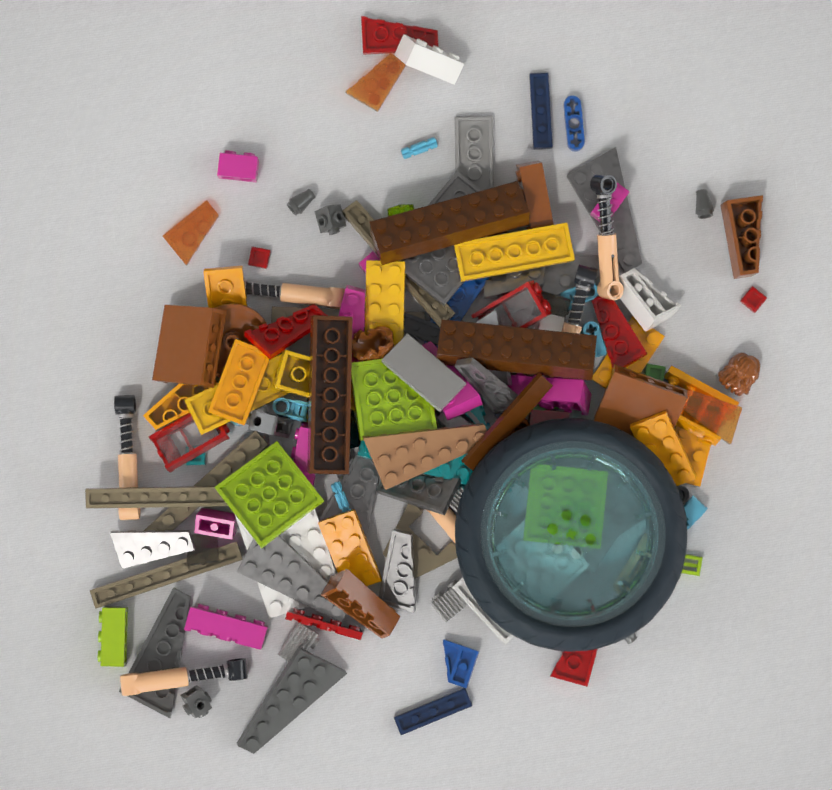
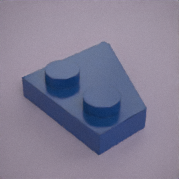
(459, 663)

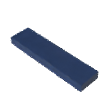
(540, 111)
(433, 711)

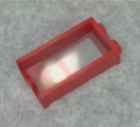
(519, 307)
(182, 441)

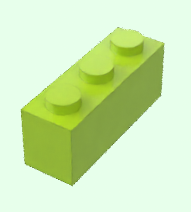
(113, 636)

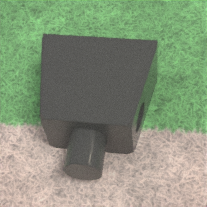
(269, 424)

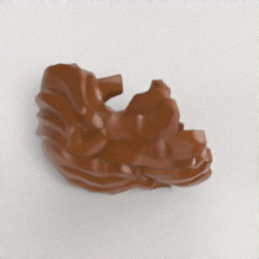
(373, 345)
(740, 373)

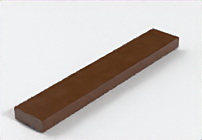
(508, 420)

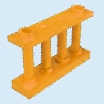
(677, 377)

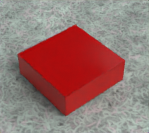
(259, 257)
(753, 299)

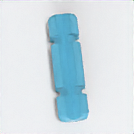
(419, 148)
(340, 497)

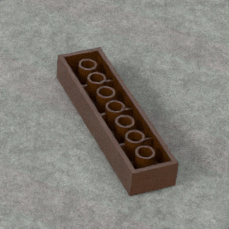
(449, 222)
(518, 349)
(329, 394)

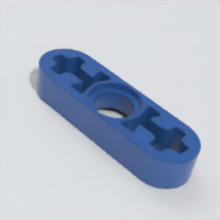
(567, 110)

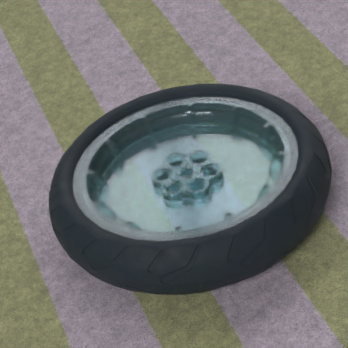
(510, 554)

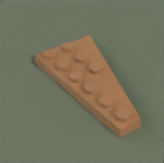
(416, 452)

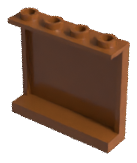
(189, 345)
(637, 396)

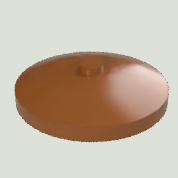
(237, 320)

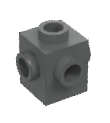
(330, 219)
(196, 702)

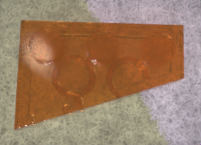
(378, 83)
(190, 232)
(714, 414)

